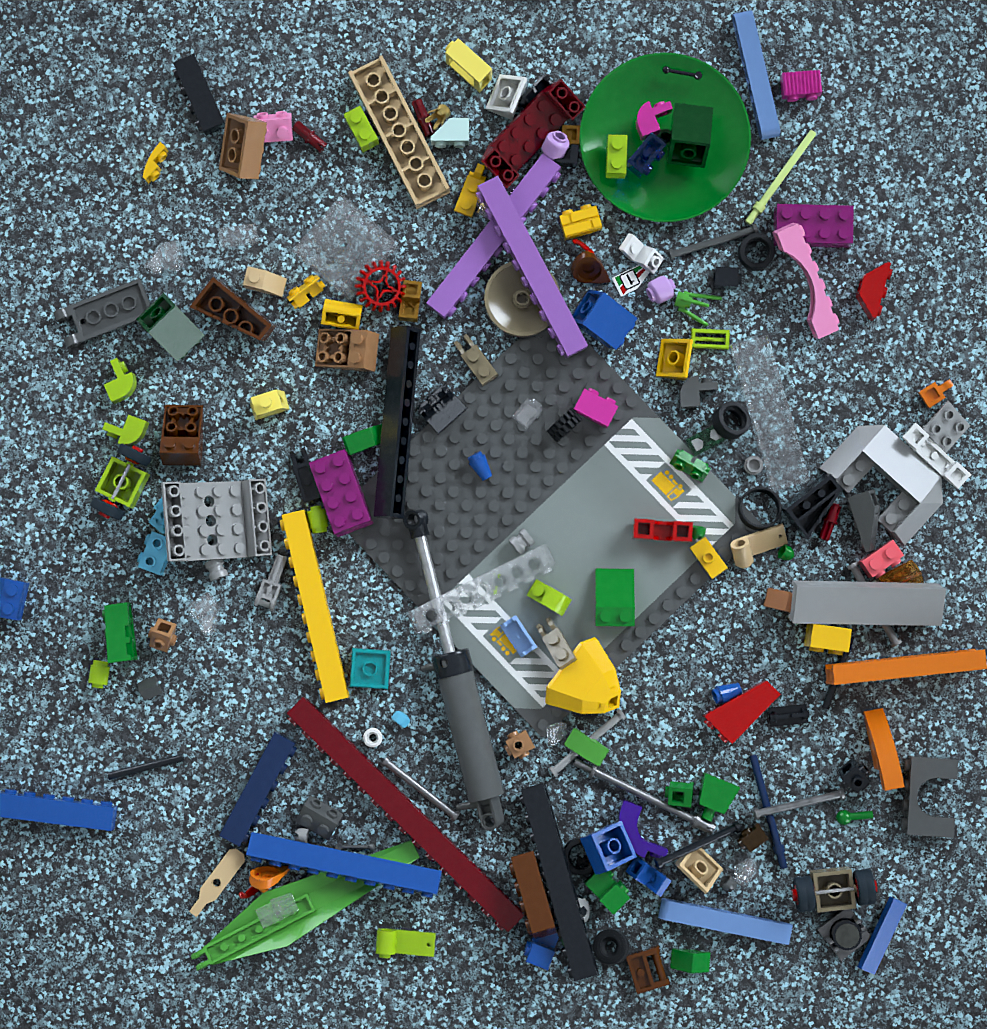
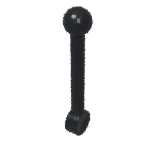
(697, 75)

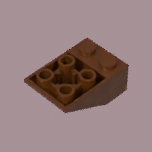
(182, 435)

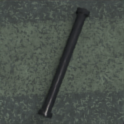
(735, 827)

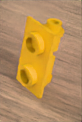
(310, 286)

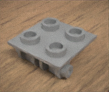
(946, 426)

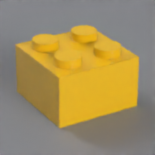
(827, 637)

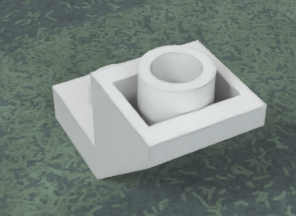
(640, 254)

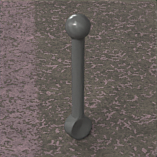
(339, 846)

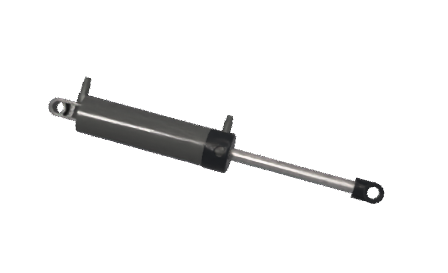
(461, 701)

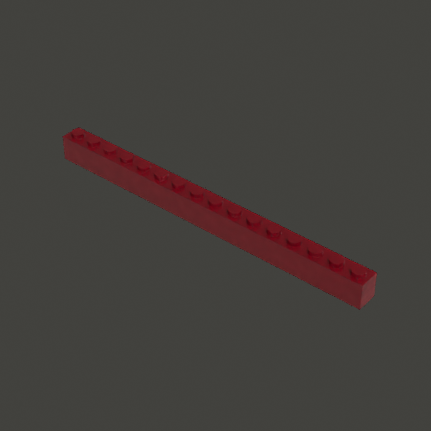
(406, 814)

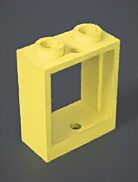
(468, 65)

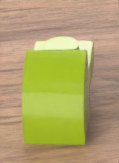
(549, 597)

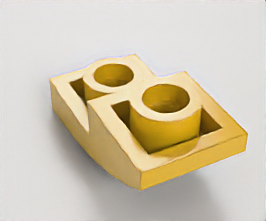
(152, 170)

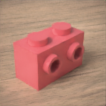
(880, 559)

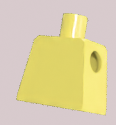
(269, 404)

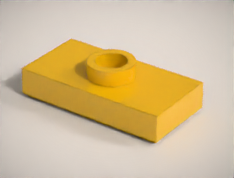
(708, 558)

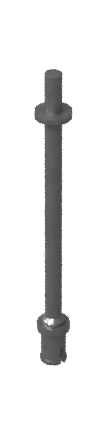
(694, 820)

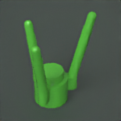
(685, 299)

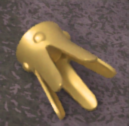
(441, 113)

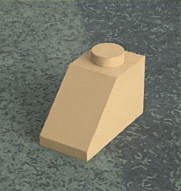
(264, 281)

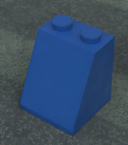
(604, 319)

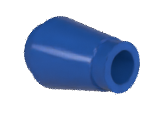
(480, 465)
(724, 693)

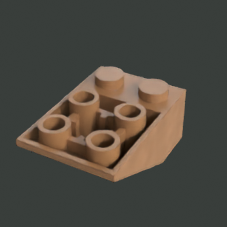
(347, 349)

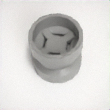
(521, 540)
(216, 569)

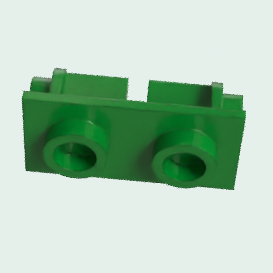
(682, 462)

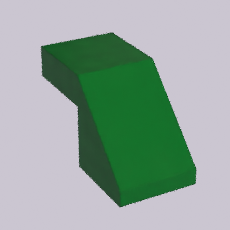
(363, 440)

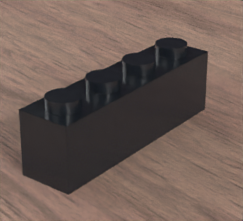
(200, 96)

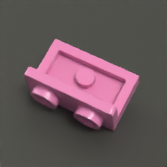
(278, 126)

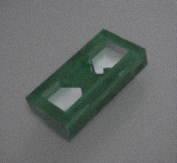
(704, 440)

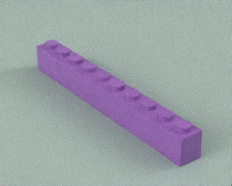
(488, 244)
(531, 266)

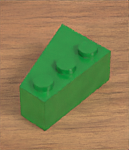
(119, 632)

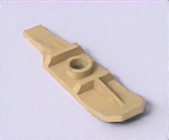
(224, 872)

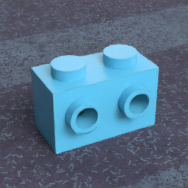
(155, 554)

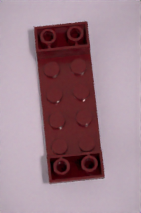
(529, 129)

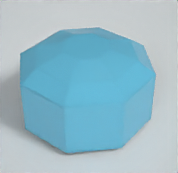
(401, 718)

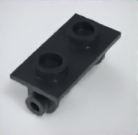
(542, 83)
(788, 715)

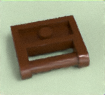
(641, 972)

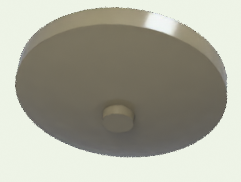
(510, 304)

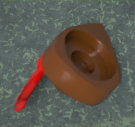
(588, 267)

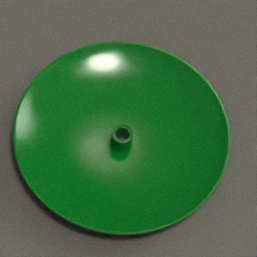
(669, 190)

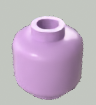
(555, 145)
(660, 289)

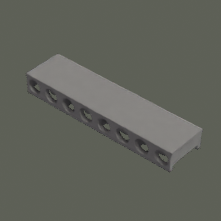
(867, 603)

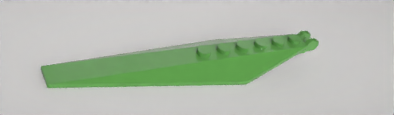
(317, 901)

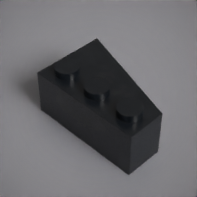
(811, 504)

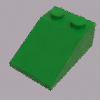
(614, 597)

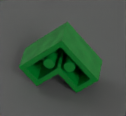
(610, 893)

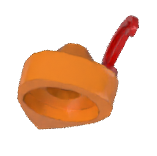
(263, 879)

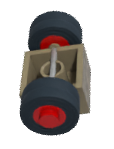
(834, 889)

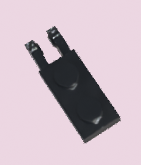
(305, 477)

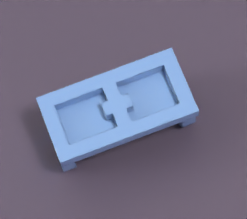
(518, 636)

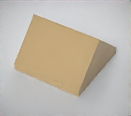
(700, 869)

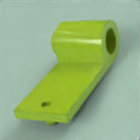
(404, 942)

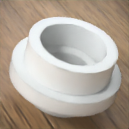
(368, 742)

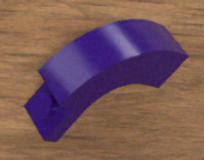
(629, 815)

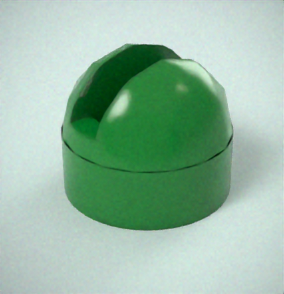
(698, 532)
(786, 553)

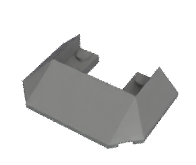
(896, 461)

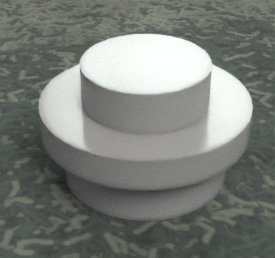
(753, 465)

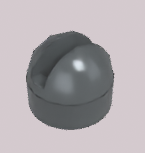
(728, 883)

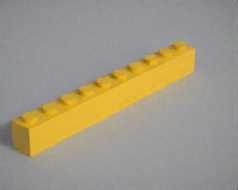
(315, 606)

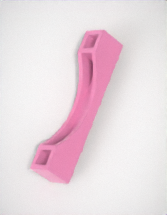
(820, 315)

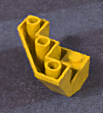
(586, 684)

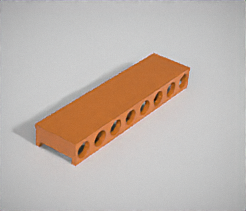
(905, 666)

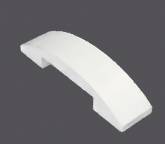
(935, 456)

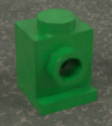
(679, 799)

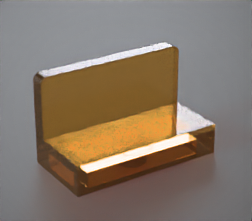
(904, 573)

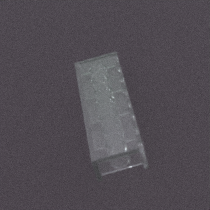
(769, 413)

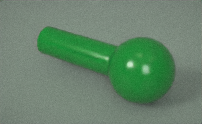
(845, 817)

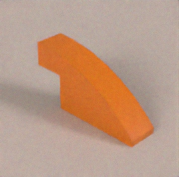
(883, 749)

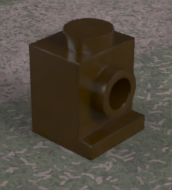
(752, 837)

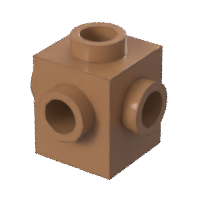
(162, 635)
(522, 737)

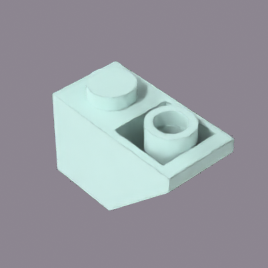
(452, 132)

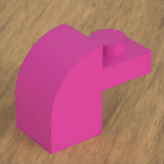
(647, 118)

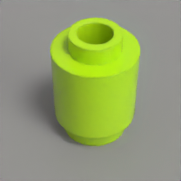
(317, 519)
(99, 674)

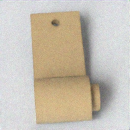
(756, 543)

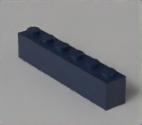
(258, 788)

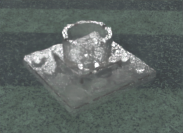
(338, 264)

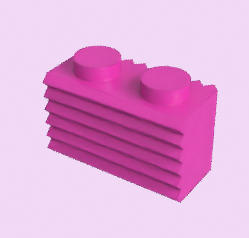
(801, 85)

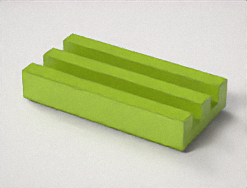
(710, 339)

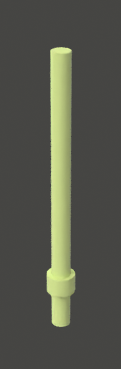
(759, 207)

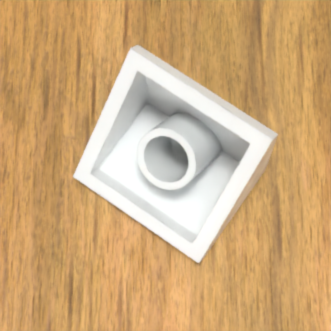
(506, 95)

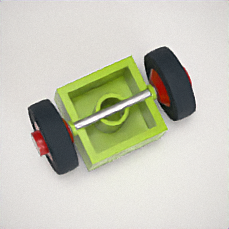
(121, 482)

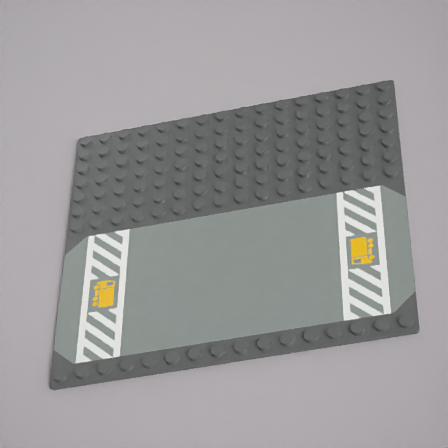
(566, 495)

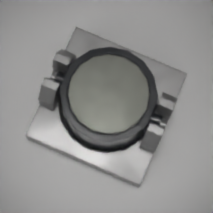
(845, 933)

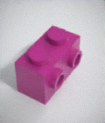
(595, 407)

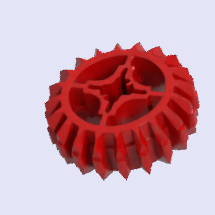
(382, 278)

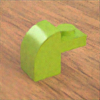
(124, 384)
(132, 432)

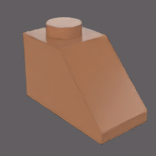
(778, 600)

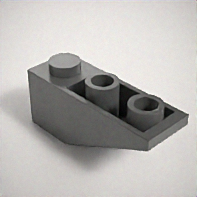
(866, 515)

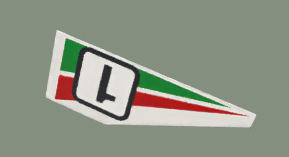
(630, 280)

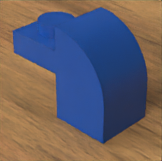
(648, 876)

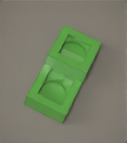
(586, 747)

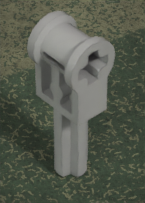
(270, 588)

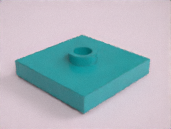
(370, 668)

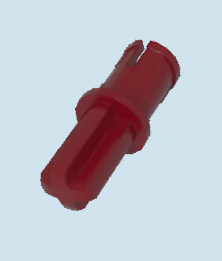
(422, 114)
(309, 136)
(829, 522)

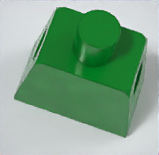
(715, 795)

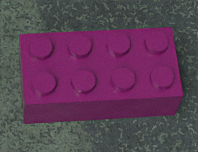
(822, 224)
(341, 493)

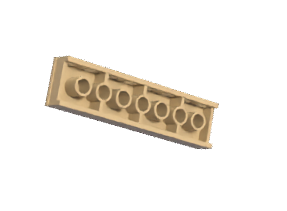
(399, 132)

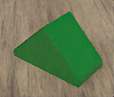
(690, 960)

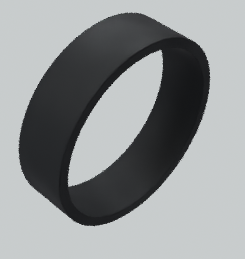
(770, 493)

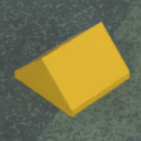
(674, 358)

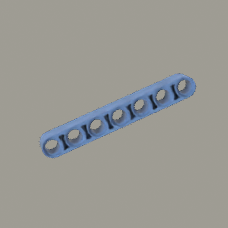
(756, 75)
(725, 921)

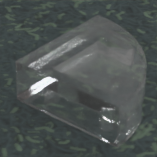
(556, 732)

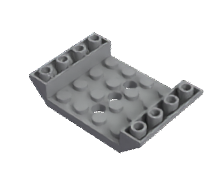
(237, 515)

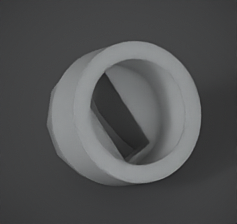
(303, 835)

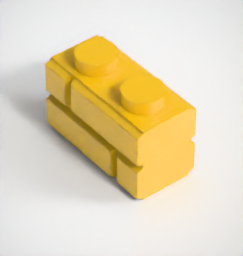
(580, 222)
(341, 314)

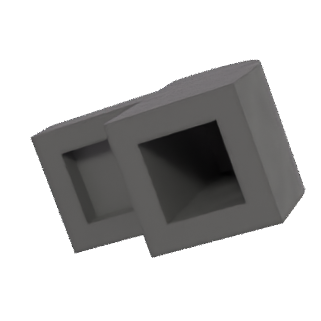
(689, 391)

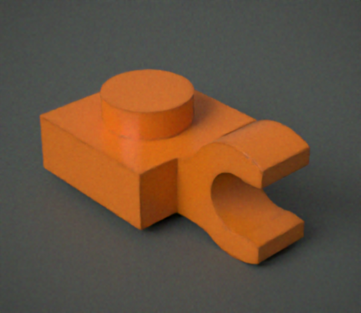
(933, 393)

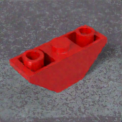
(873, 289)

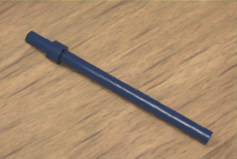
(778, 848)

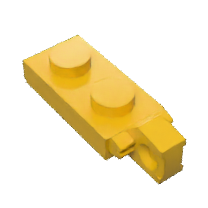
(467, 200)

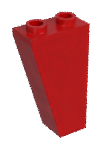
(740, 712)

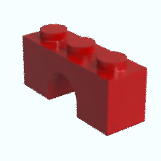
(662, 530)

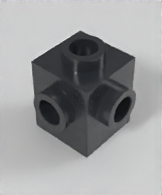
(854, 776)

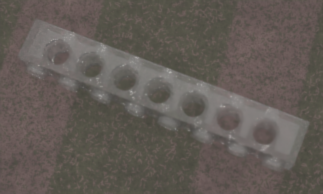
(418, 615)

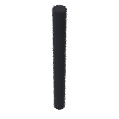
(832, 688)
(145, 766)

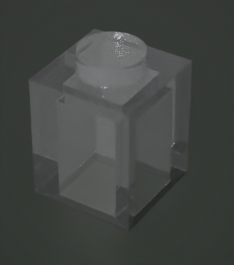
(528, 413)

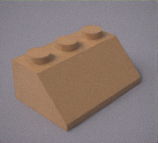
(242, 146)

